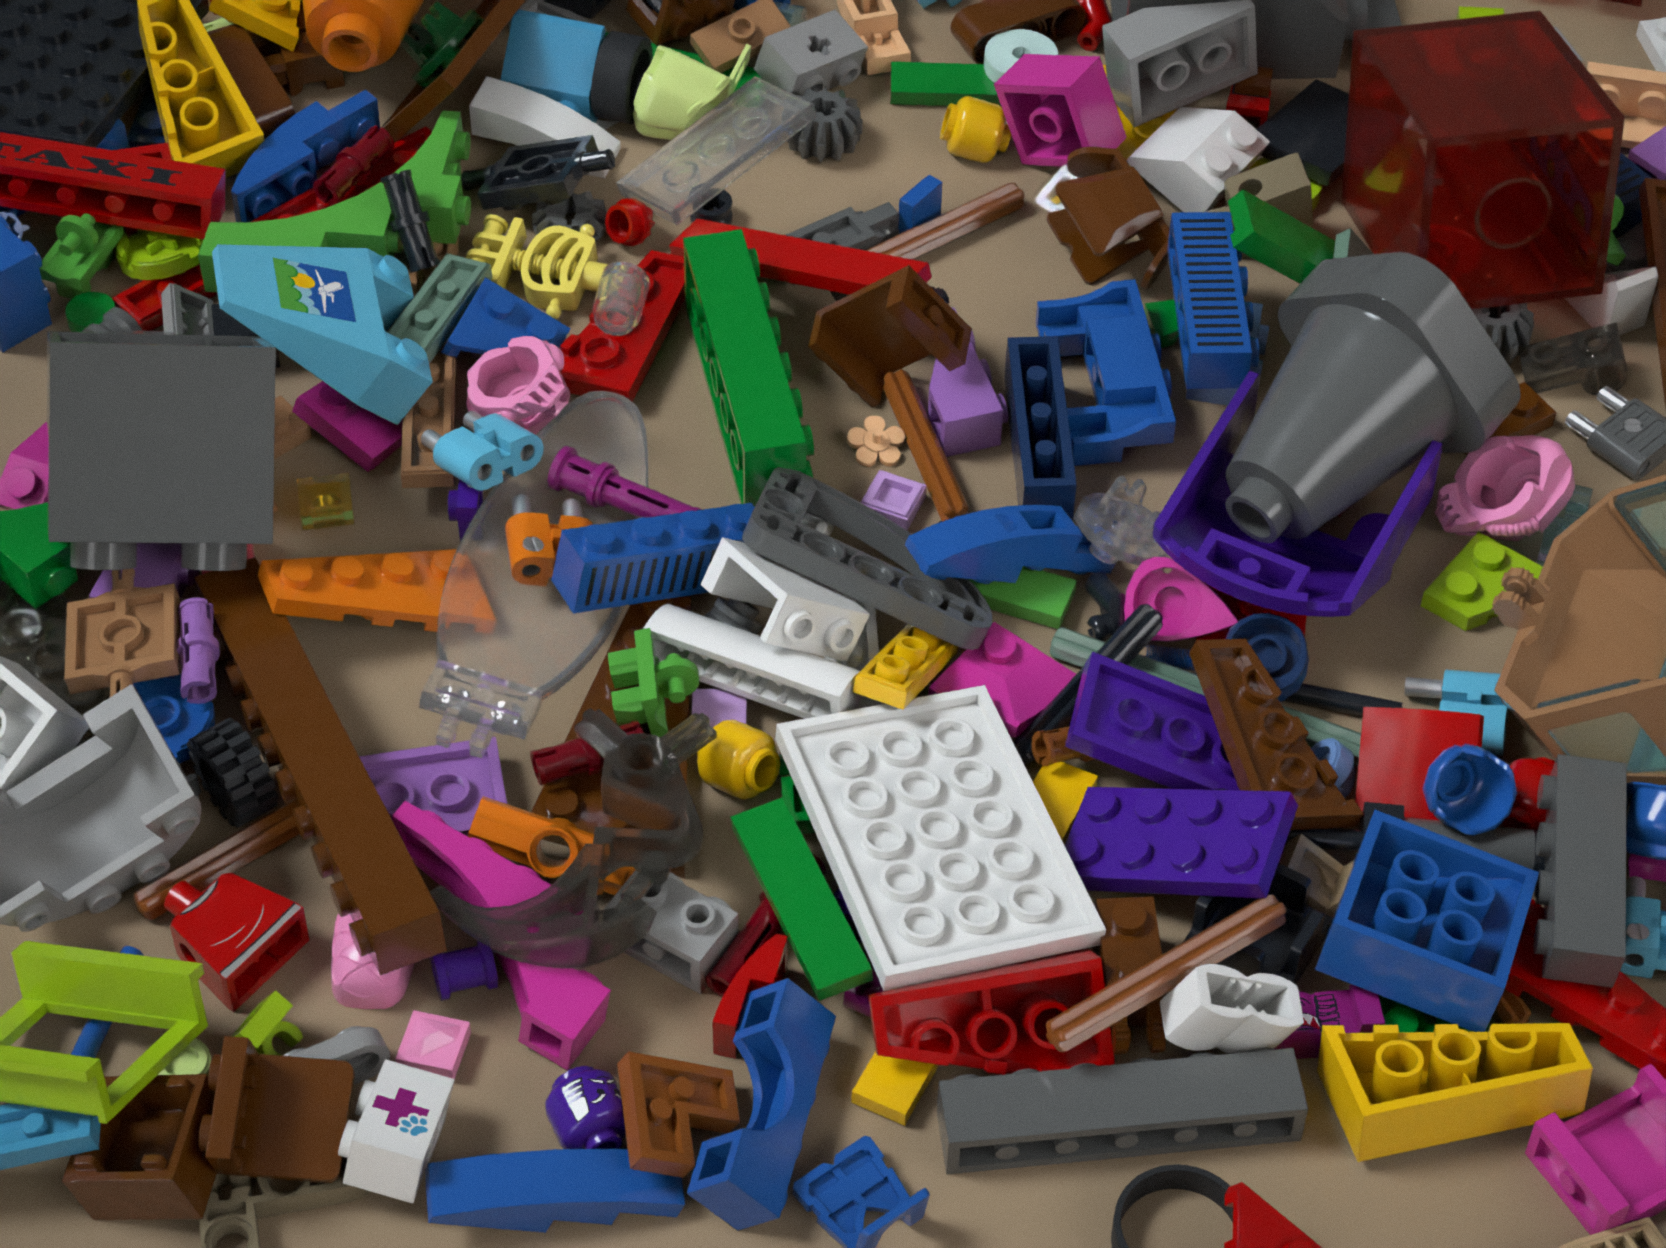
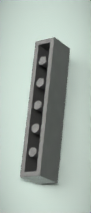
(1120, 1110)

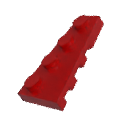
(621, 362)
(1623, 1016)

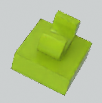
(266, 1023)

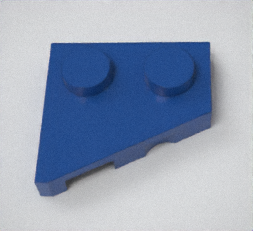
(498, 317)

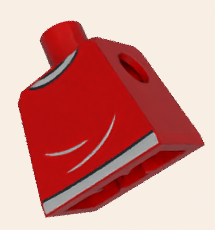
(236, 933)

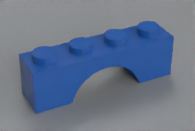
(784, 1045)

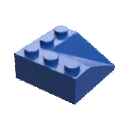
(1428, 922)

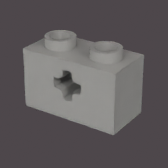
(812, 55)

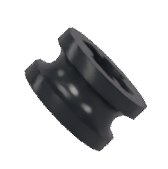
(721, 206)

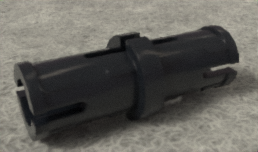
(410, 221)

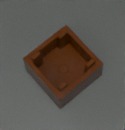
(149, 1156)

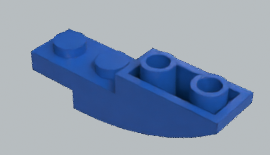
(298, 148)
(1000, 542)

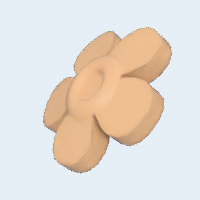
(876, 442)

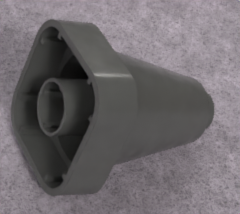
(1371, 378)

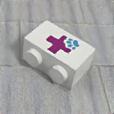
(395, 1131)

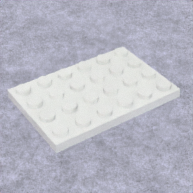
(937, 837)

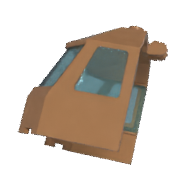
(1594, 636)

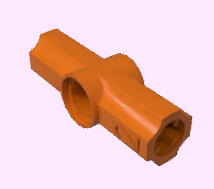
(518, 837)

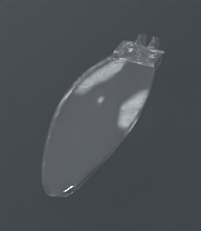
(514, 642)

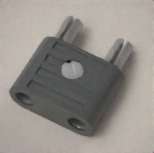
(1629, 438)

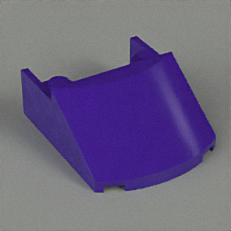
(1290, 575)

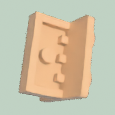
(1638, 96)

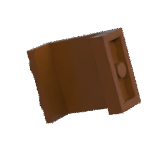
(887, 330)

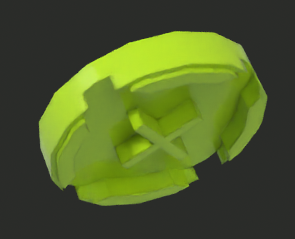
(156, 254)

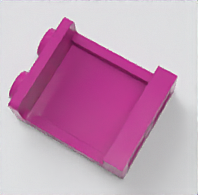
(1609, 1158)

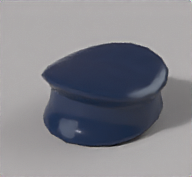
(1278, 646)

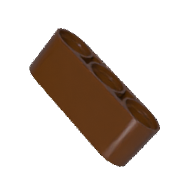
(984, 20)
(253, 77)

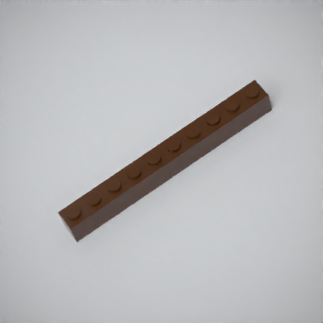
(322, 774)

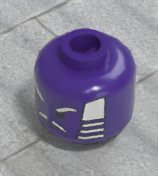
(586, 1109)

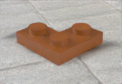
(664, 1101)

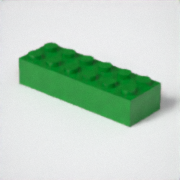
(743, 363)

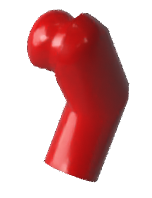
(1097, 16)

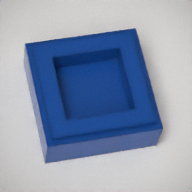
(920, 203)

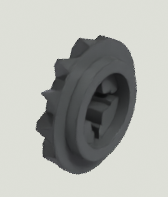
(587, 211)

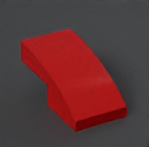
(761, 969)

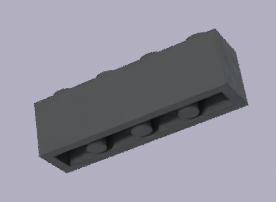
(1583, 871)

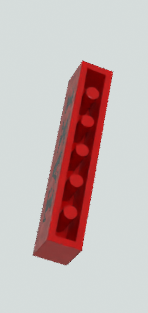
(110, 186)

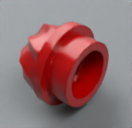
(629, 222)

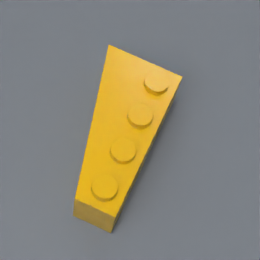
(193, 90)
(1450, 1083)

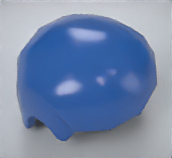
(1469, 789)

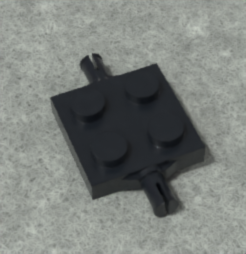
(537, 172)

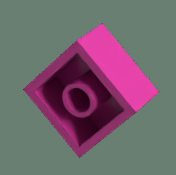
(1058, 107)

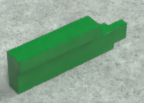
(1277, 237)

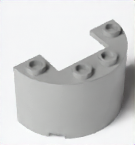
(94, 819)

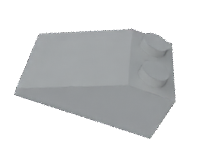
(1178, 55)

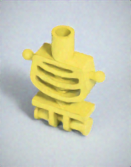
(552, 253)

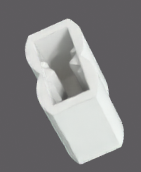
(1230, 1010)

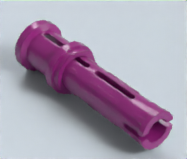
(604, 486)

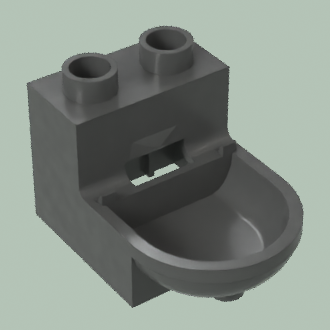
(160, 446)

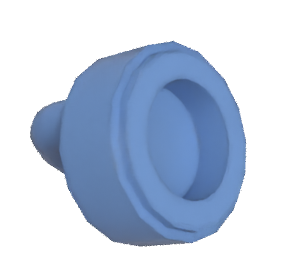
(1341, 761)

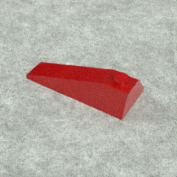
(992, 1016)

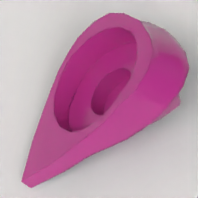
(1184, 601)

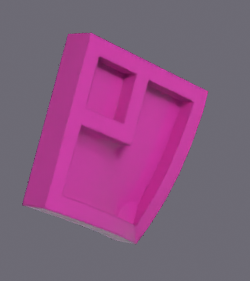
(349, 427)
(1014, 673)

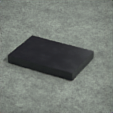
(1314, 127)

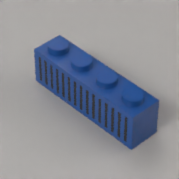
(1210, 301)
(642, 557)

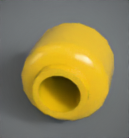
(975, 129)
(739, 760)

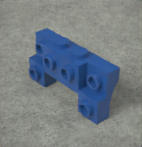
(1122, 369)

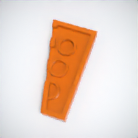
(366, 585)

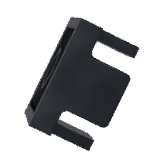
(1286, 949)

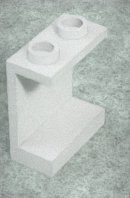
(804, 611)

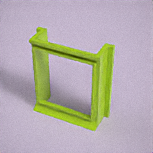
(100, 988)

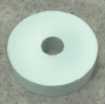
(1009, 46)

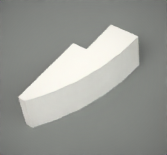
(526, 117)

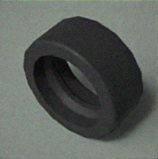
(618, 74)

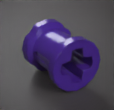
(464, 970)

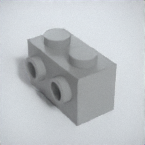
(686, 932)

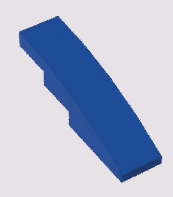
(546, 1185)

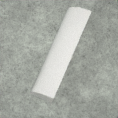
(752, 669)

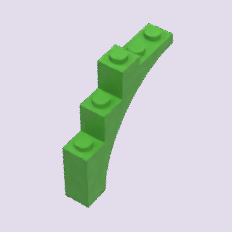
(367, 217)

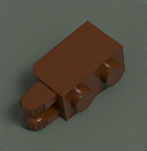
(1127, 945)

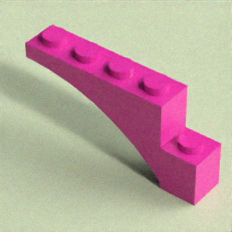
(555, 1004)

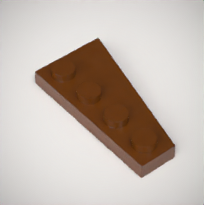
(1264, 740)

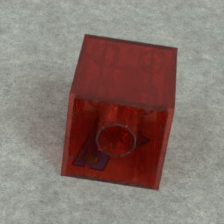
(1483, 156)

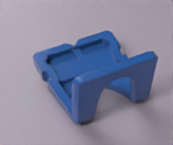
(858, 1184)

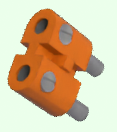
(535, 541)

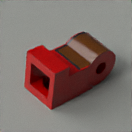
(1252, 96)

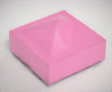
(434, 1043)

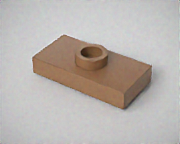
(725, 39)

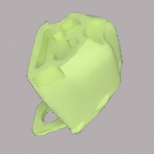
(680, 92)

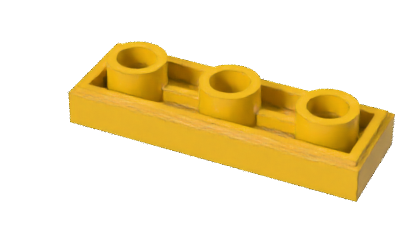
(904, 667)

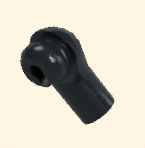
(1111, 605)

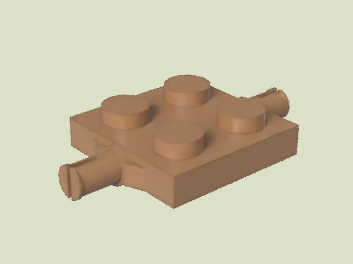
(122, 636)

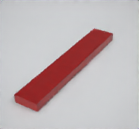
(809, 261)

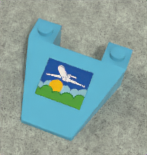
(330, 317)

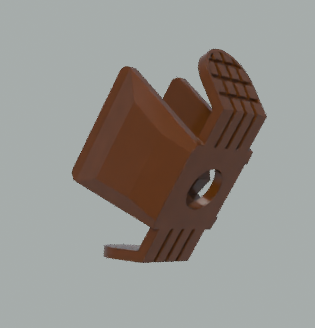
(1103, 212)

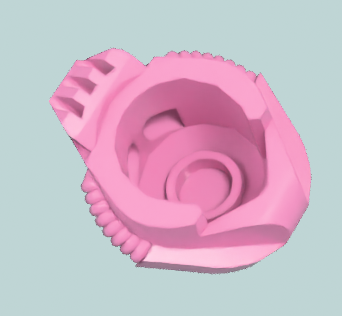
(519, 383)
(1507, 488)

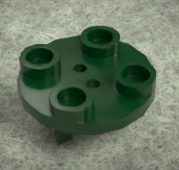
(440, 42)

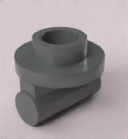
(736, 614)

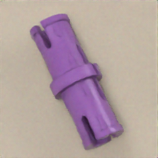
(197, 650)

